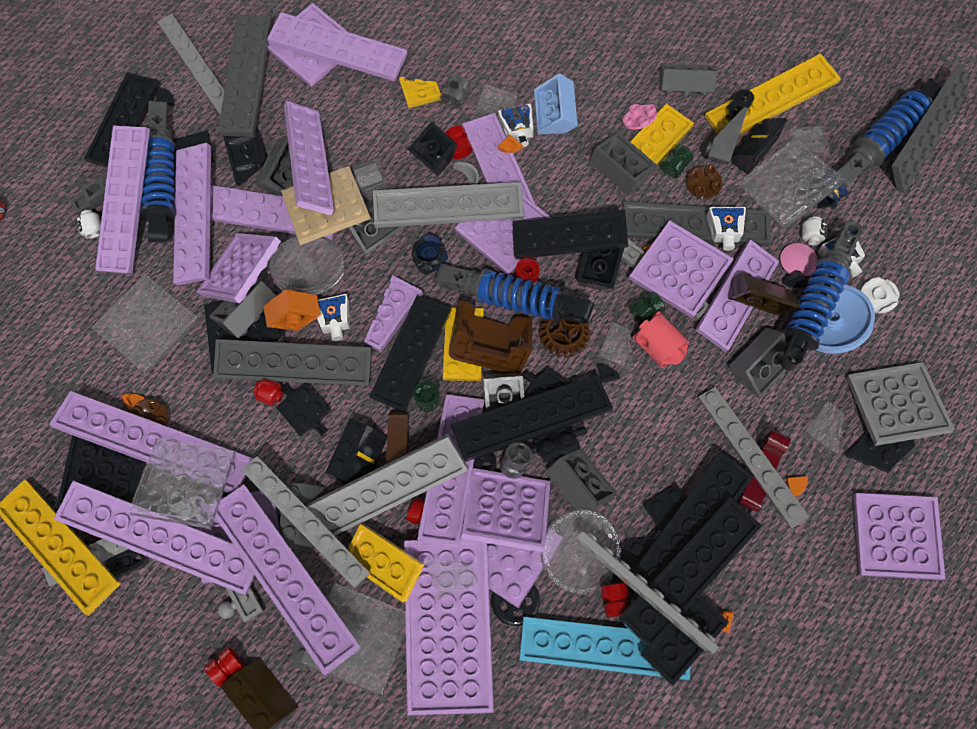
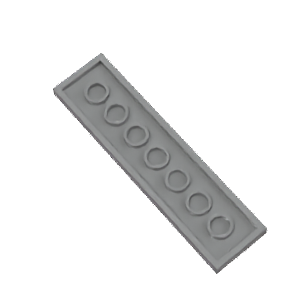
(447, 204)
(389, 485)

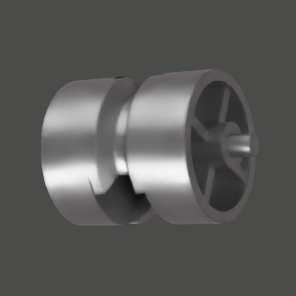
(455, 91)
(515, 460)

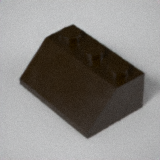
(762, 294)
(259, 696)

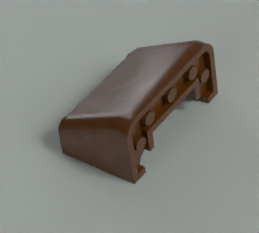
(490, 342)

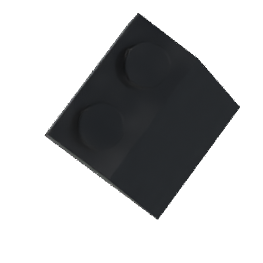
(433, 149)

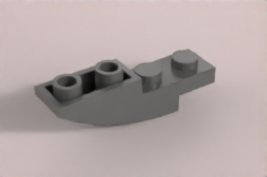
(91, 195)

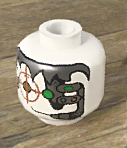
(89, 224)
(814, 231)

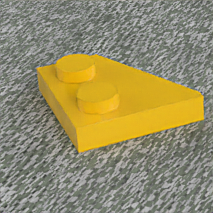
(419, 92)

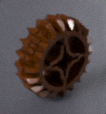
(569, 347)

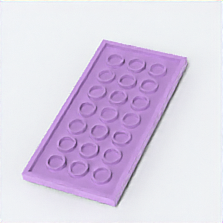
(449, 637)

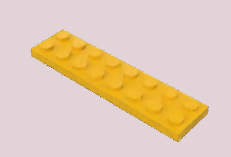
(780, 93)
(57, 547)

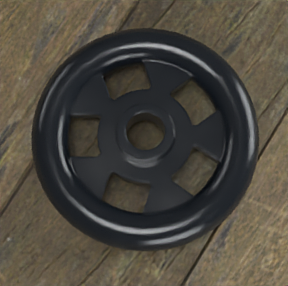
(508, 616)

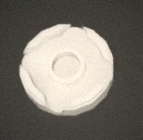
(882, 294)

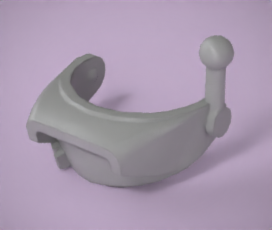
(469, 170)

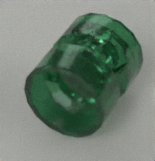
(676, 161)
(647, 307)
(426, 396)

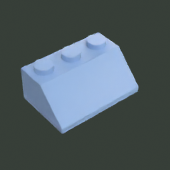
(555, 106)

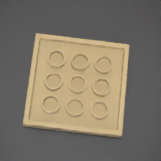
(347, 204)

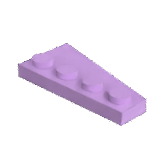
(391, 313)

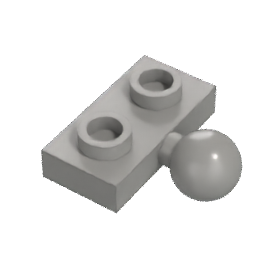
(247, 606)

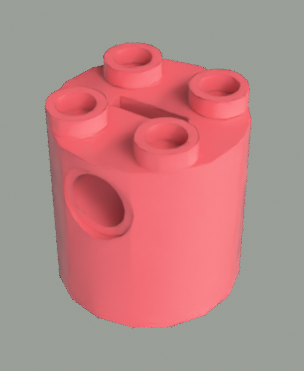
(662, 341)

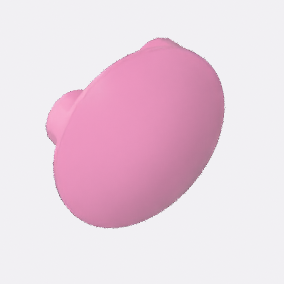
(639, 116)
(798, 258)

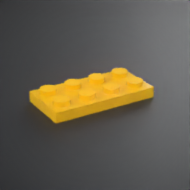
(662, 134)
(457, 370)
(386, 562)

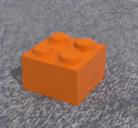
(291, 310)

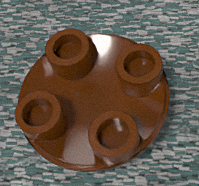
(704, 182)
(151, 410)

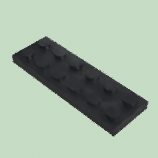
(125, 110)
(570, 234)
(410, 353)

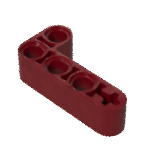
(773, 448)

